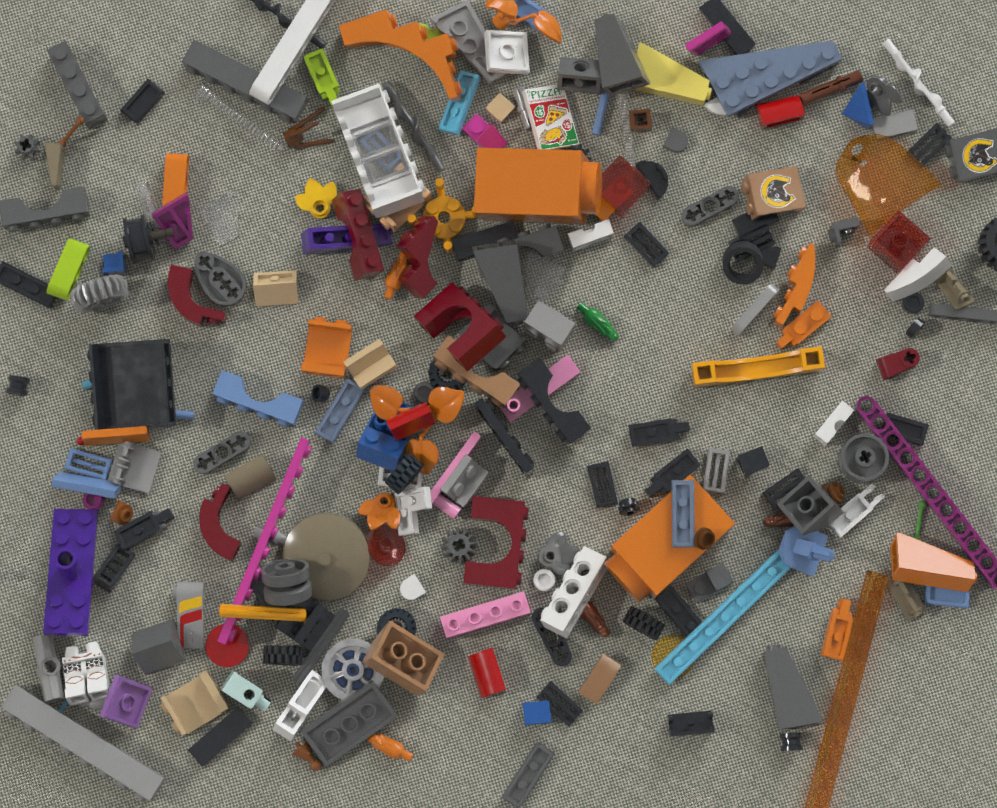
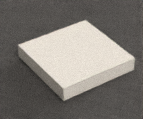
(506, 52)

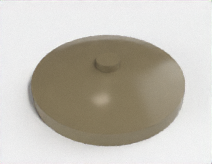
(334, 553)

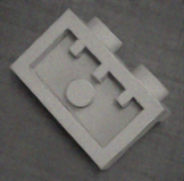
(464, 481)

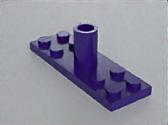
(70, 572)

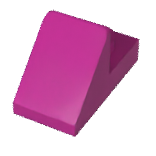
(483, 134)

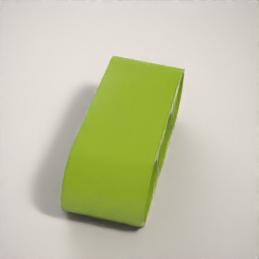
(68, 269)

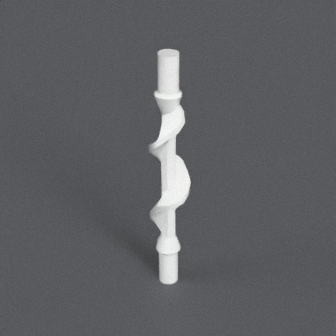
(919, 87)

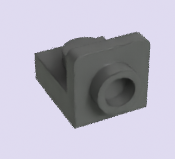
(845, 227)

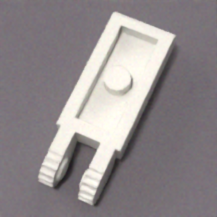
(854, 511)

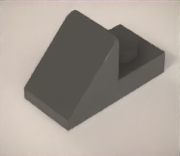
(709, 582)

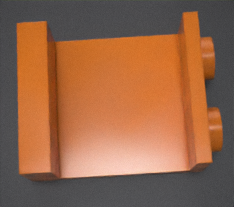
(327, 348)

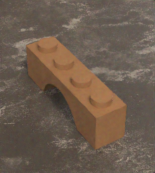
(497, 388)

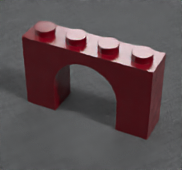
(455, 304)
(505, 572)

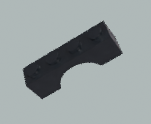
(568, 424)

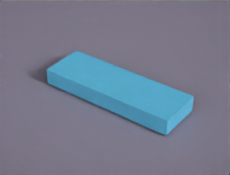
(457, 112)

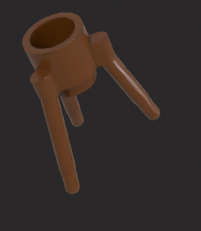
(294, 134)

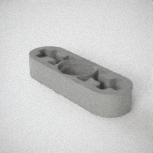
(753, 311)

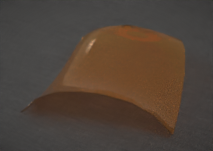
(885, 183)

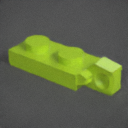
(322, 75)

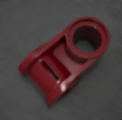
(894, 363)

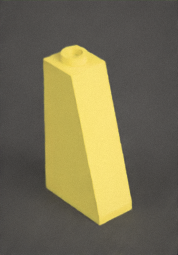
(671, 78)

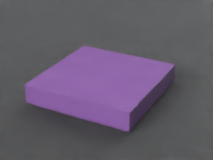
(126, 701)

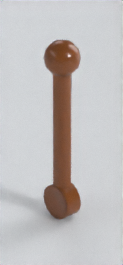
(79, 121)

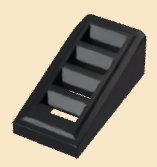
(98, 580)

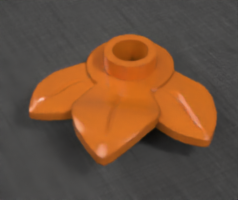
(379, 513)

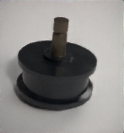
(140, 239)

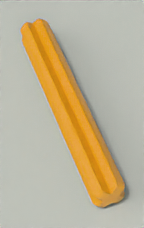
(262, 612)

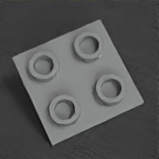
(134, 467)

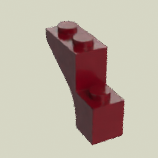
(416, 248)

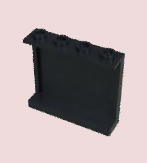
(132, 384)

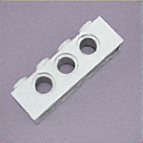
(564, 622)

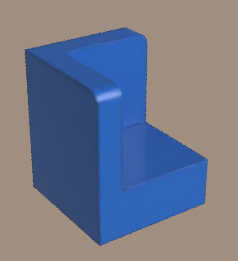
(115, 264)
(536, 712)

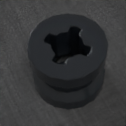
(17, 385)
(791, 741)

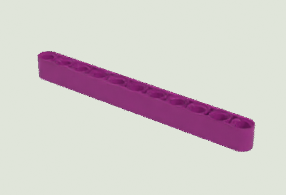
(922, 487)

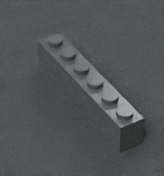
(239, 79)

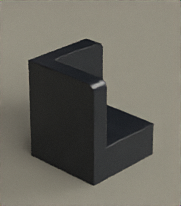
(752, 461)

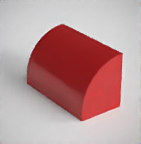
(780, 112)
(410, 421)
(486, 672)

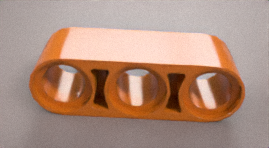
(175, 176)

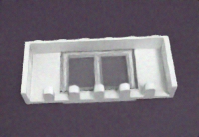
(379, 151)

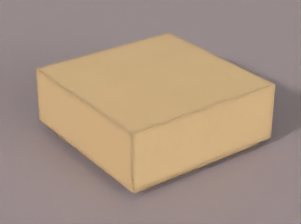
(500, 108)

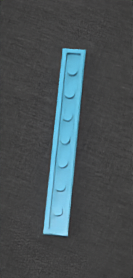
(721, 618)

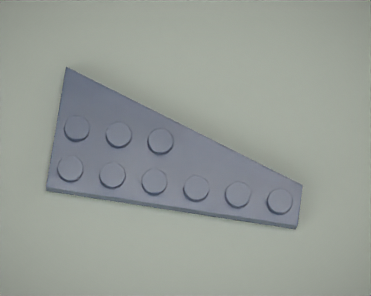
(755, 76)

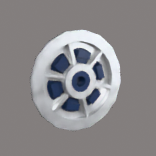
(344, 668)

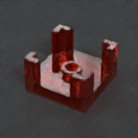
(623, 186)

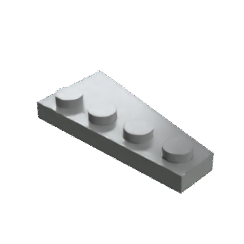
(468, 32)

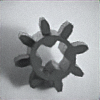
(25, 141)

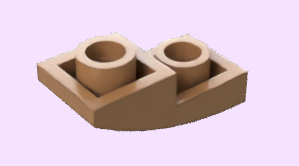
(600, 678)

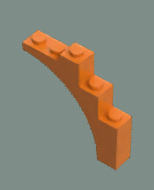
(381, 30)

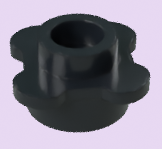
(628, 507)

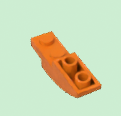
(800, 278)

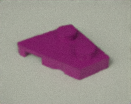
(178, 216)

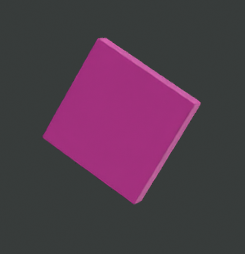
(708, 39)

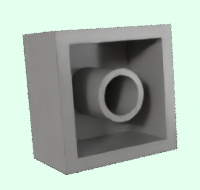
(548, 326)

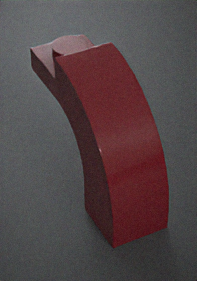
(179, 290)
(211, 528)

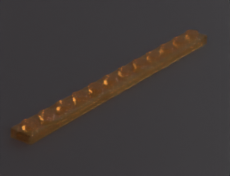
(847, 690)

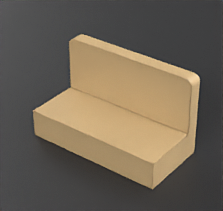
(275, 288)
(370, 364)

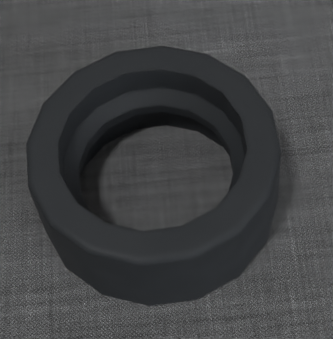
(742, 246)

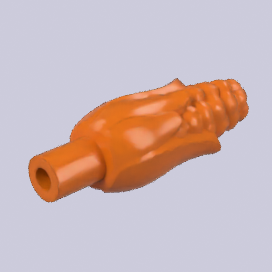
(392, 282)
(389, 747)

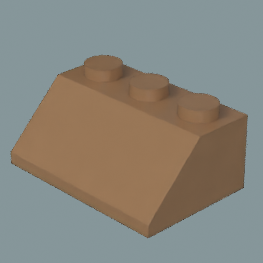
(403, 658)

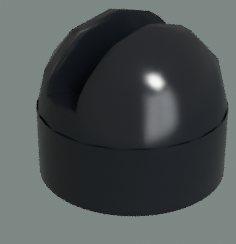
(320, 393)

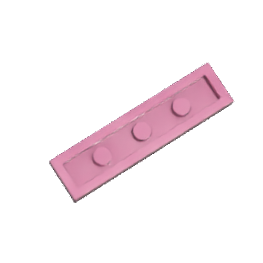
(520, 402)
(436, 494)

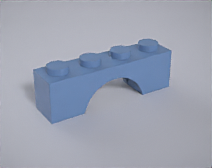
(283, 408)

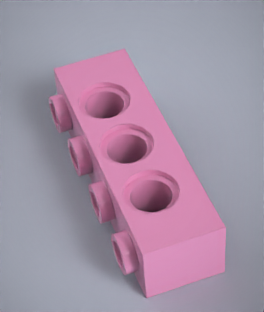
(485, 615)

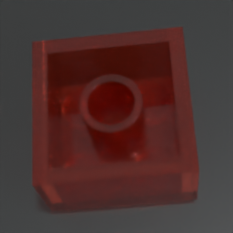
(898, 242)

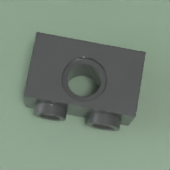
(579, 75)

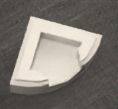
(715, 107)

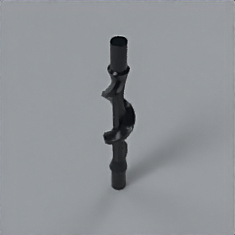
(285, 21)

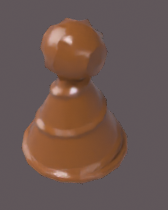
(305, 753)

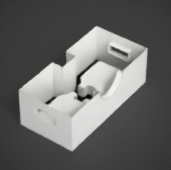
(581, 239)
(833, 423)

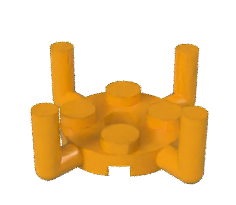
(448, 205)

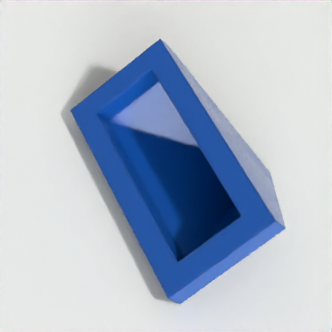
(859, 108)

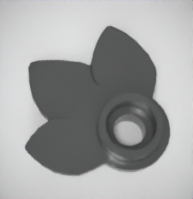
(882, 94)
(561, 552)

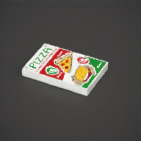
(550, 118)

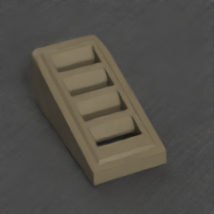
(55, 158)

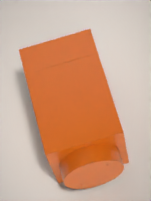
(536, 185)
(644, 555)

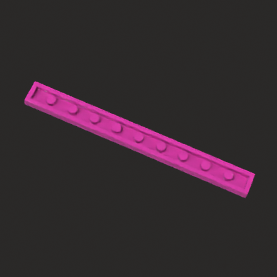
(269, 532)

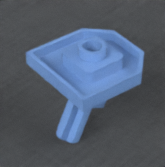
(804, 551)

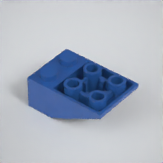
(379, 445)

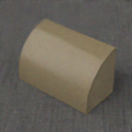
(250, 477)

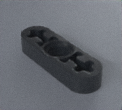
(554, 654)

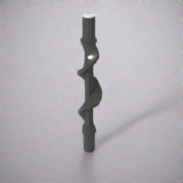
(416, 135)

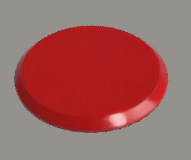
(230, 654)

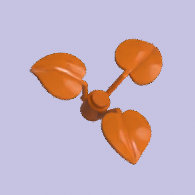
(507, 13)
(443, 405)

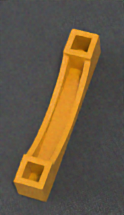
(764, 367)

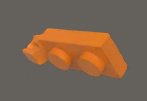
(804, 325)
(838, 631)

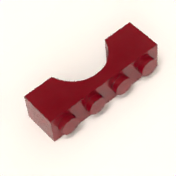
(365, 256)

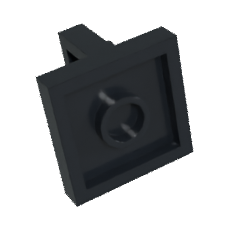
(310, 630)

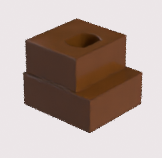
(643, 114)

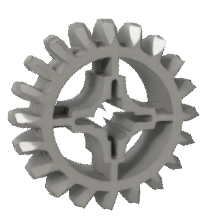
(99, 293)

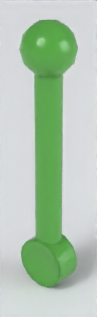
(921, 504)

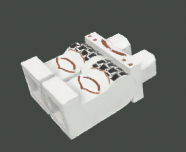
(83, 670)

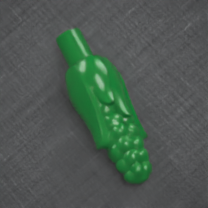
(598, 322)

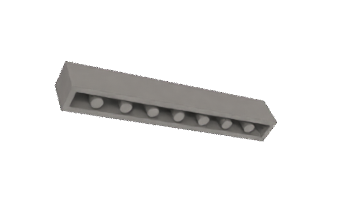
(84, 743)

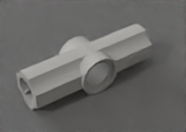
(50, 682)

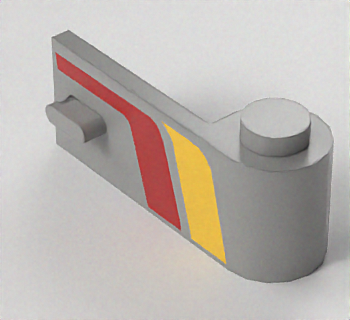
(190, 613)

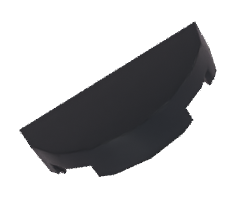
(656, 175)

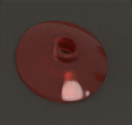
(393, 545)

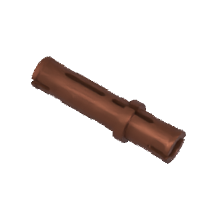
(831, 87)

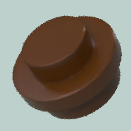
(704, 538)

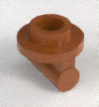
(835, 490)
(122, 513)

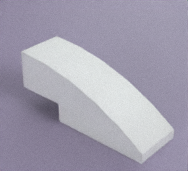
(918, 275)
(300, 706)

